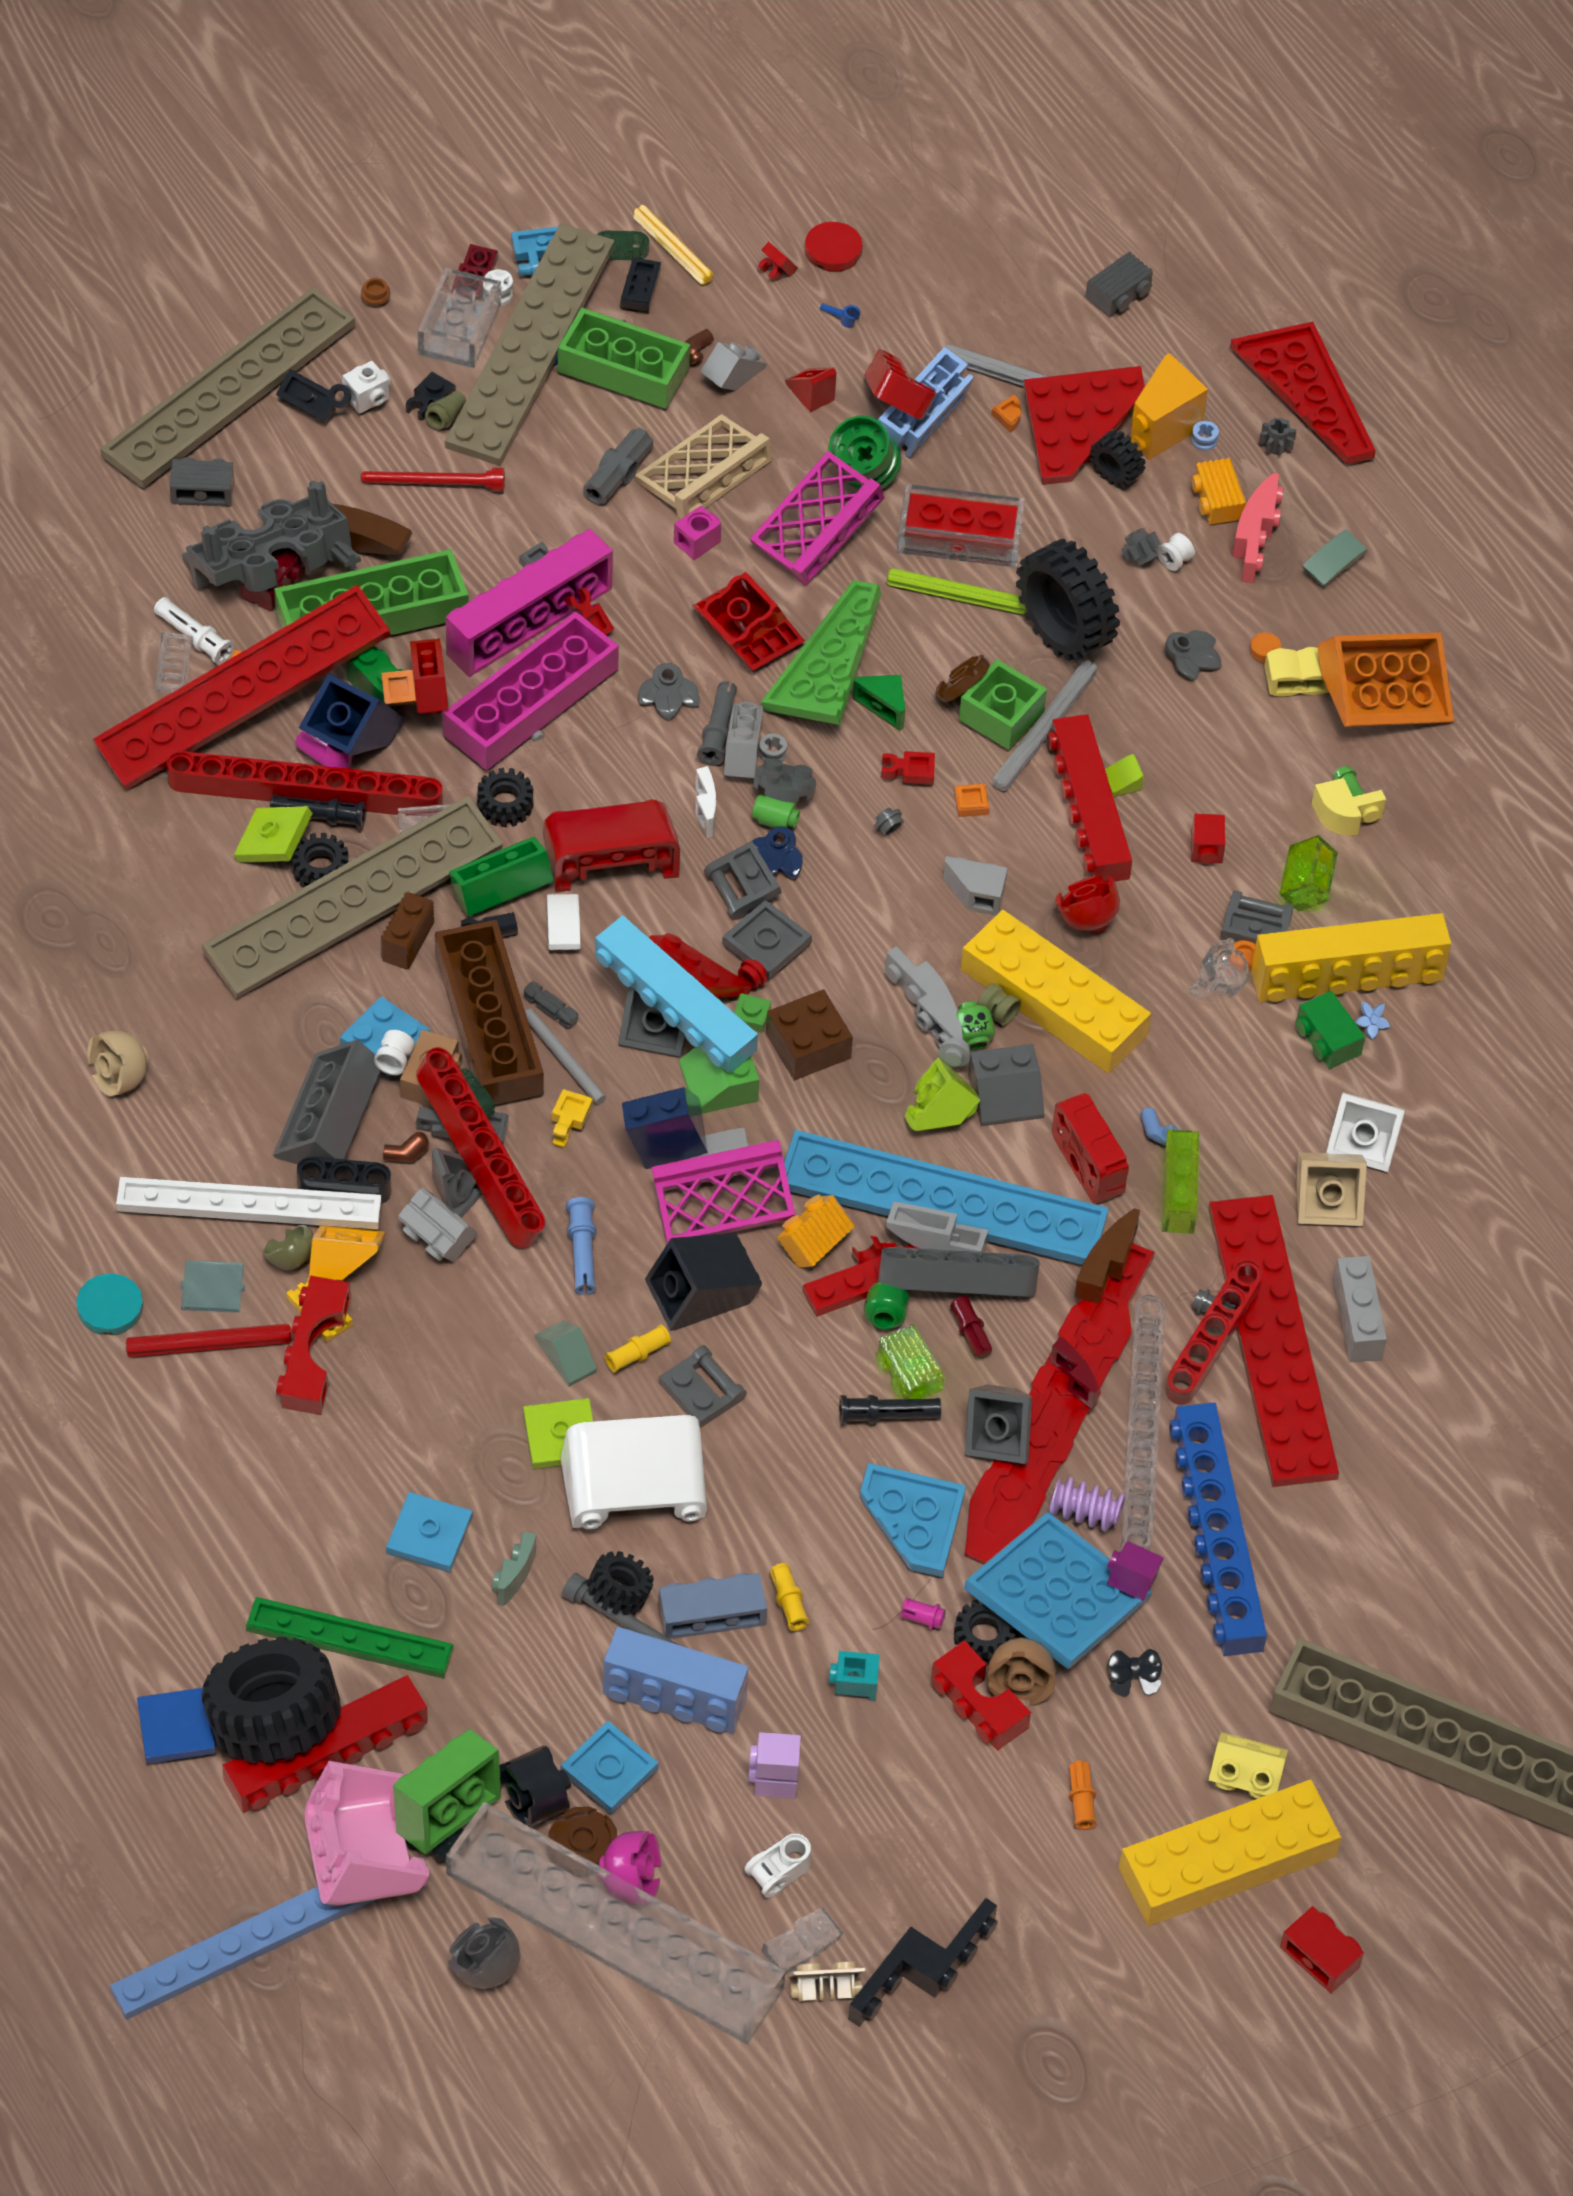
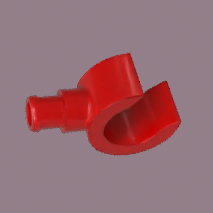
(872, 1252)

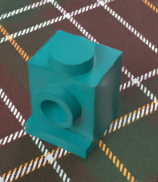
(855, 1674)

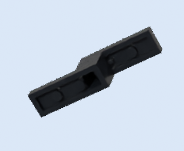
(923, 1963)

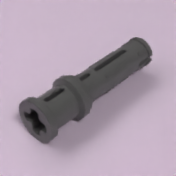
(716, 731)

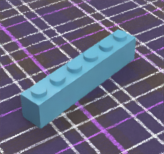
(675, 994)

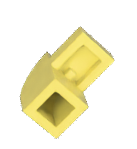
(1342, 811)

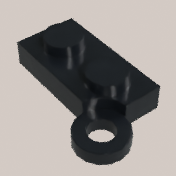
(312, 397)

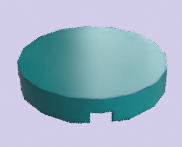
(109, 1304)

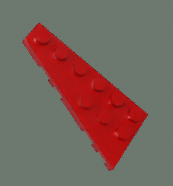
(1305, 378)

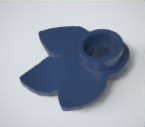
(780, 856)

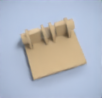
(842, 1971)

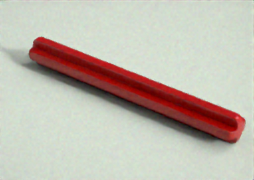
(208, 1340)

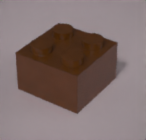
(809, 1034)

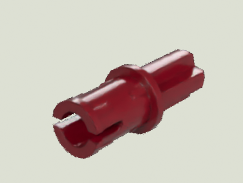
(971, 1326)

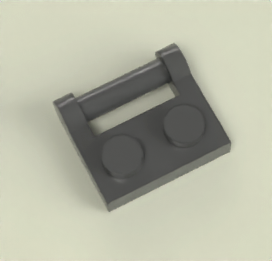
(752, 875)
(1246, 925)
(694, 1394)

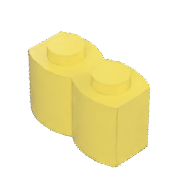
(1294, 672)

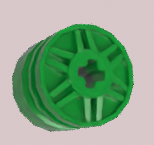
(863, 438)

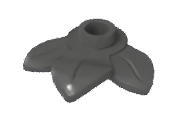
(1192, 652)
(668, 694)

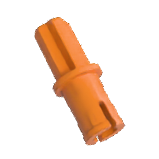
(1082, 1795)

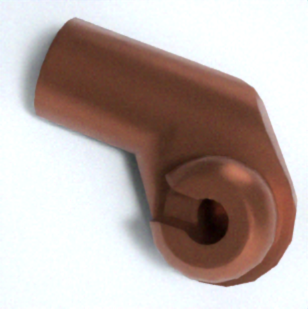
(697, 342)
(409, 1150)

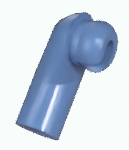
(1152, 1126)

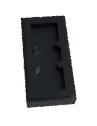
(640, 284)

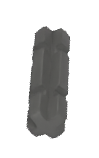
(551, 1004)

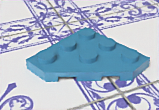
(915, 1514)

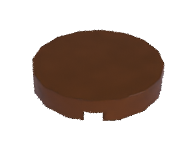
(962, 678)
(584, 1832)

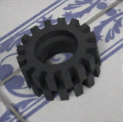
(1117, 458)
(505, 783)
(314, 849)
(625, 1570)
(981, 1615)

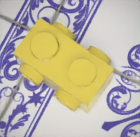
(1247, 1765)

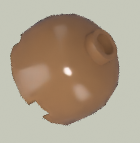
(1024, 1669)

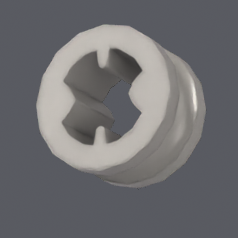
(773, 740)

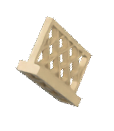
(717, 477)

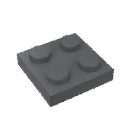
(767, 937)

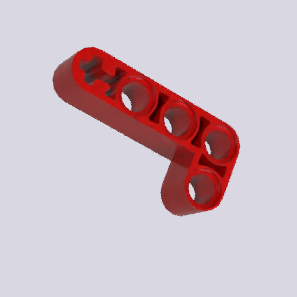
(894, 386)

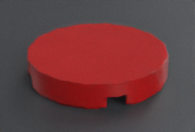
(833, 246)

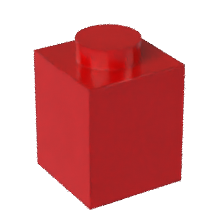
(1208, 838)

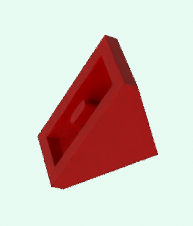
(814, 387)

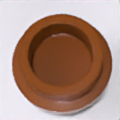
(375, 291)

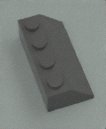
(329, 1104)

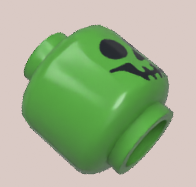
(976, 1025)

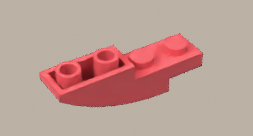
(1257, 524)

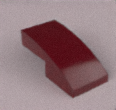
(1081, 1379)

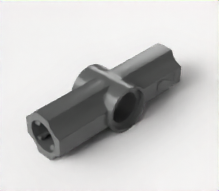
(618, 466)

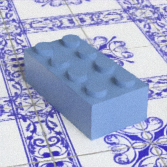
(675, 1680)

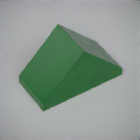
(882, 697)

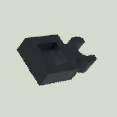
(428, 391)

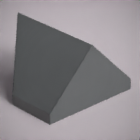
(454, 1181)

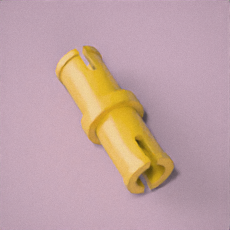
(637, 1348)
(789, 1597)

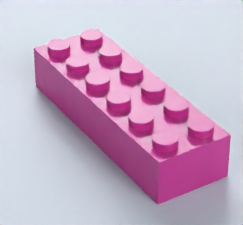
(527, 602)
(530, 690)

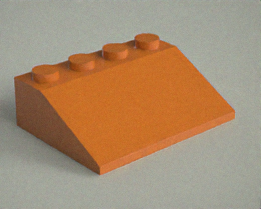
(1387, 678)

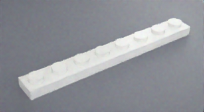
(248, 1203)

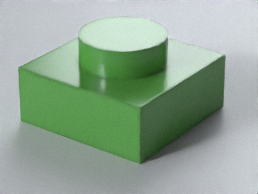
(753, 1011)

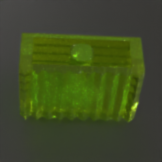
(910, 1364)

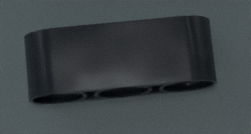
(331, 1171)

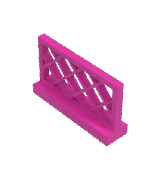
(838, 528)
(720, 1166)

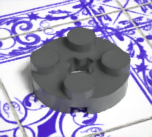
(785, 781)

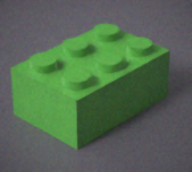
(446, 1790)

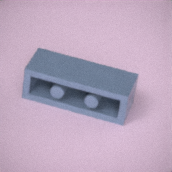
(712, 1606)

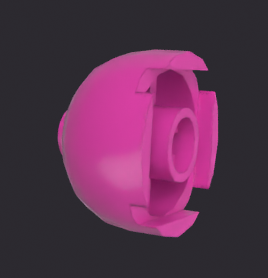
(634, 1859)

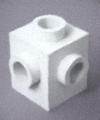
(367, 385)

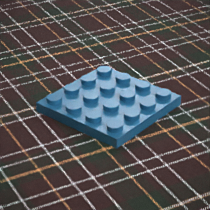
(1054, 1590)

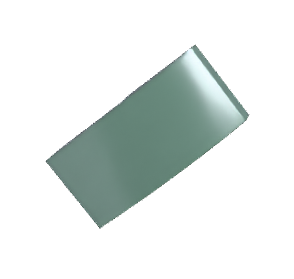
(1334, 557)
(514, 1571)

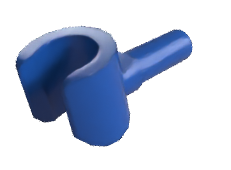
(847, 315)

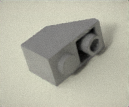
(732, 365)
(976, 883)

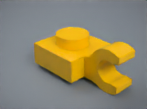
(569, 1112)

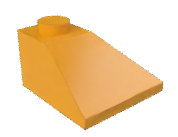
(342, 1250)

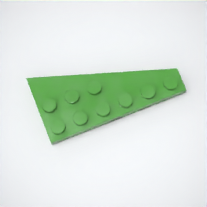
(825, 667)

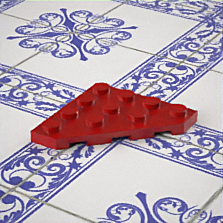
(1074, 413)

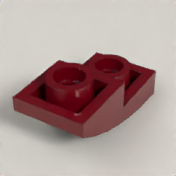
(479, 260)

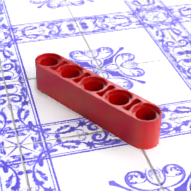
(1215, 1317)

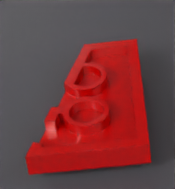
(706, 971)

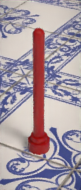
(491, 479)

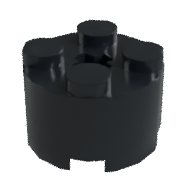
(535, 1786)

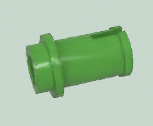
(1349, 776)

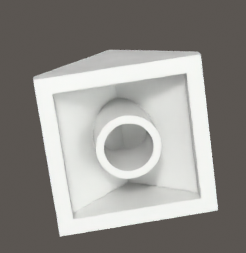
(1366, 1130)

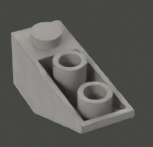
(743, 740)

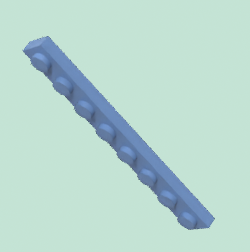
(225, 1951)

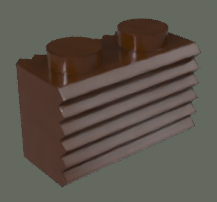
(407, 930)

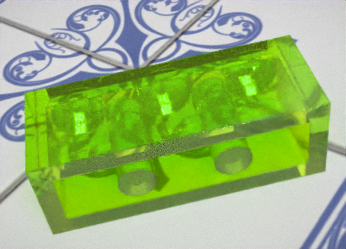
(1180, 1181)

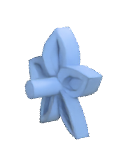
(1372, 1019)

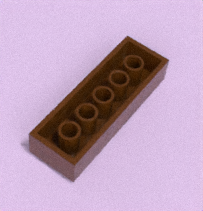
(489, 1011)

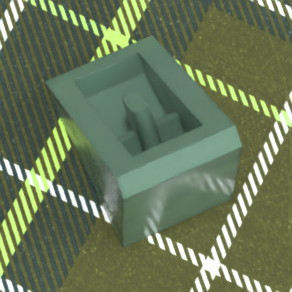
(567, 1351)

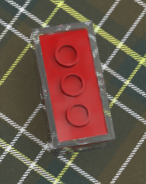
(960, 525)

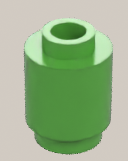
(775, 812)

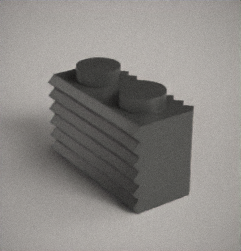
(1119, 284)
(201, 482)

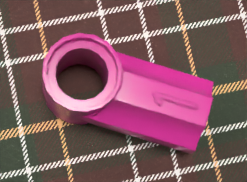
(322, 752)

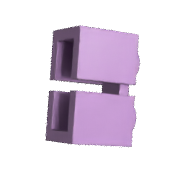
(775, 1765)

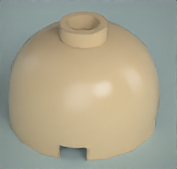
(118, 1061)

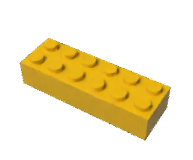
(1350, 957)
(1056, 991)
(1229, 1852)

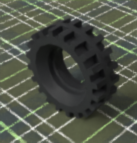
(1049, 583)

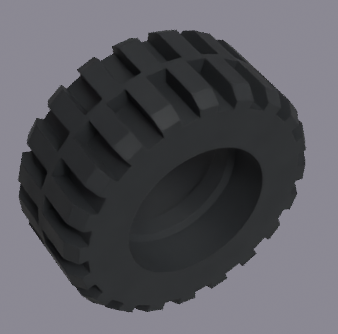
(271, 1700)

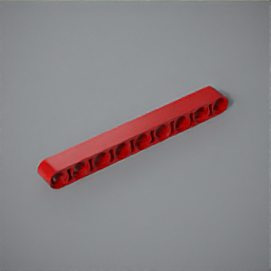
(261, 778)

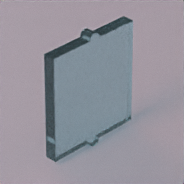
(212, 1286)

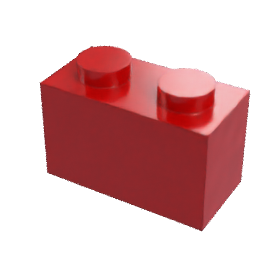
(1322, 1949)

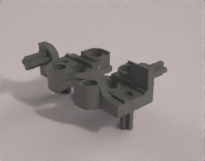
(307, 527)

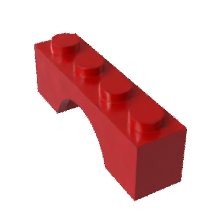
(324, 1308)

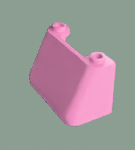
(356, 1838)

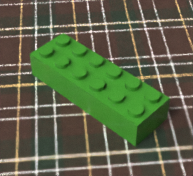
(403, 592)

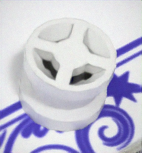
(506, 284)
(1176, 551)

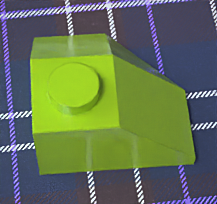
(941, 1099)

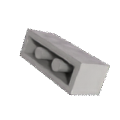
(1359, 1309)

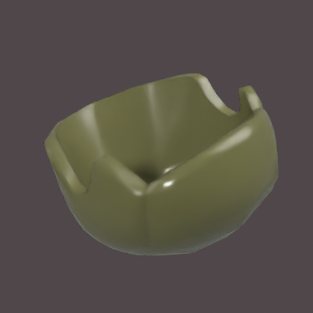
(292, 1251)

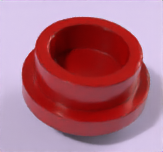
(753, 973)

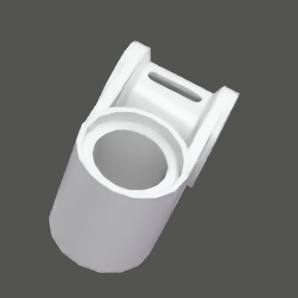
(775, 1869)

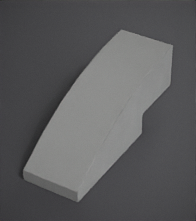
(934, 1229)

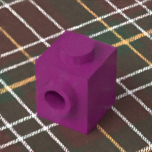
(1134, 1570)

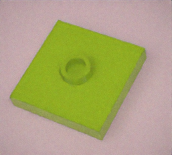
(273, 834)
(547, 1428)

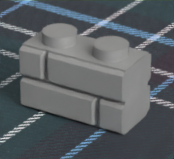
(437, 1225)

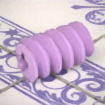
(1086, 1504)

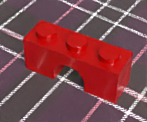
(995, 1718)

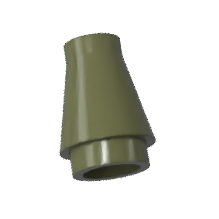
(443, 411)

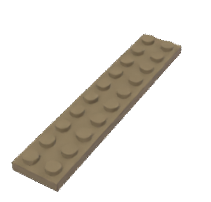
(529, 344)
(227, 387)
(350, 897)

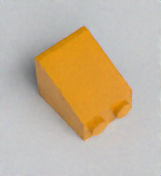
(1167, 408)

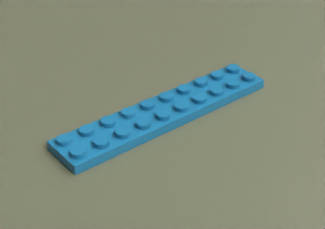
(1009, 1212)

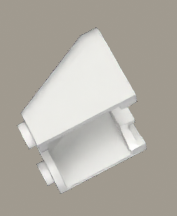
(634, 1468)

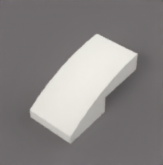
(705, 801)
(563, 921)

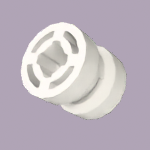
(394, 1052)

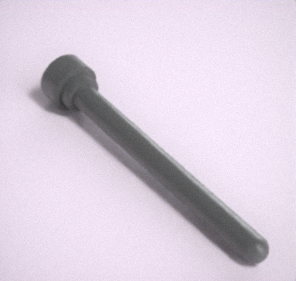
(577, 1590)

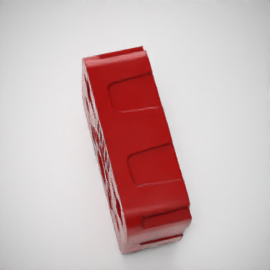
(1090, 1148)

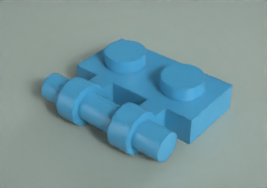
(531, 246)

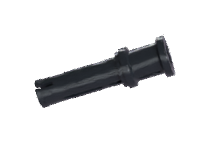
(332, 811)
(873, 1409)

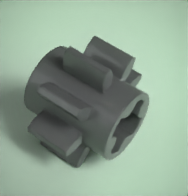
(1277, 436)
(1141, 546)

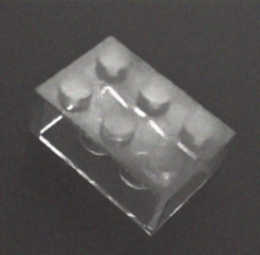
(459, 317)

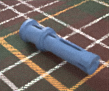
(582, 1232)

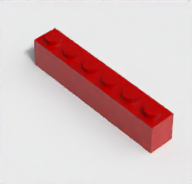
(1090, 798)
(360, 1728)

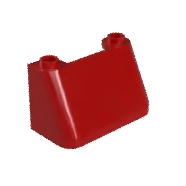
(610, 838)

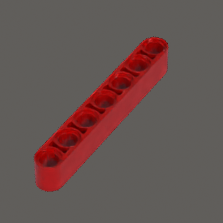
(480, 1148)

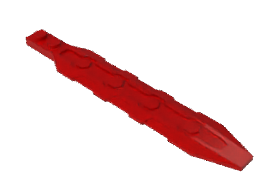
(1015, 1492)

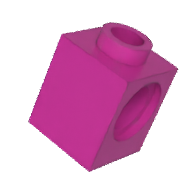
(697, 532)

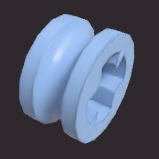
(1206, 428)

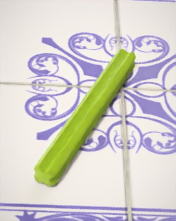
(955, 590)

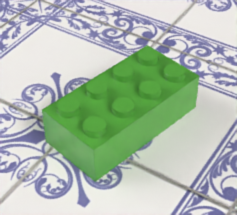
(623, 357)

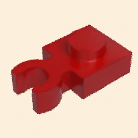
(592, 613)
(914, 767)

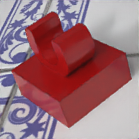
(777, 260)

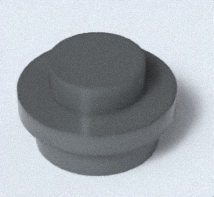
(888, 821)

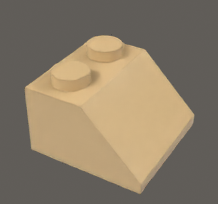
(1330, 1188)

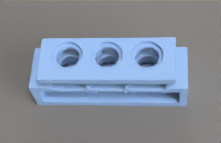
(943, 376)

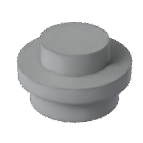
(955, 1052)

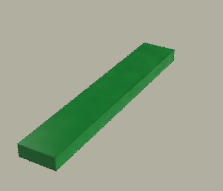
(350, 1637)

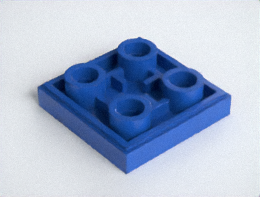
(174, 1726)

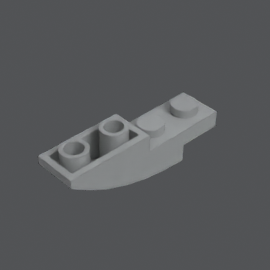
(925, 988)

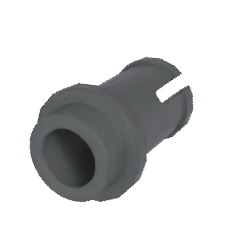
(1204, 1300)

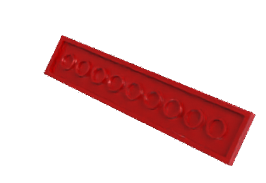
(242, 686)
(1275, 1345)

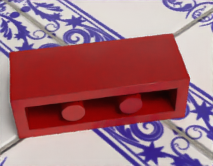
(429, 676)

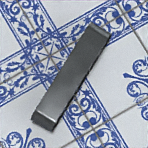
(959, 1271)

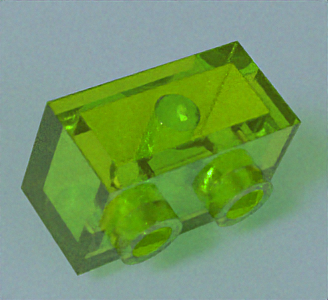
(1308, 873)

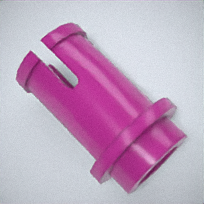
(923, 1613)

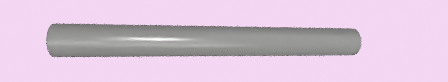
(564, 1057)

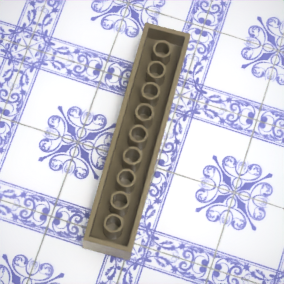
(1428, 1734)

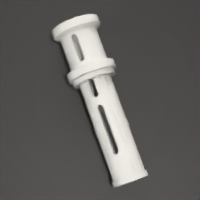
(203, 636)

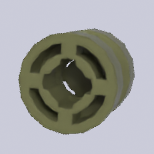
(1001, 1005)

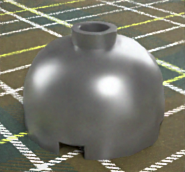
(485, 1954)

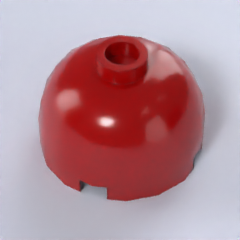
(1089, 904)

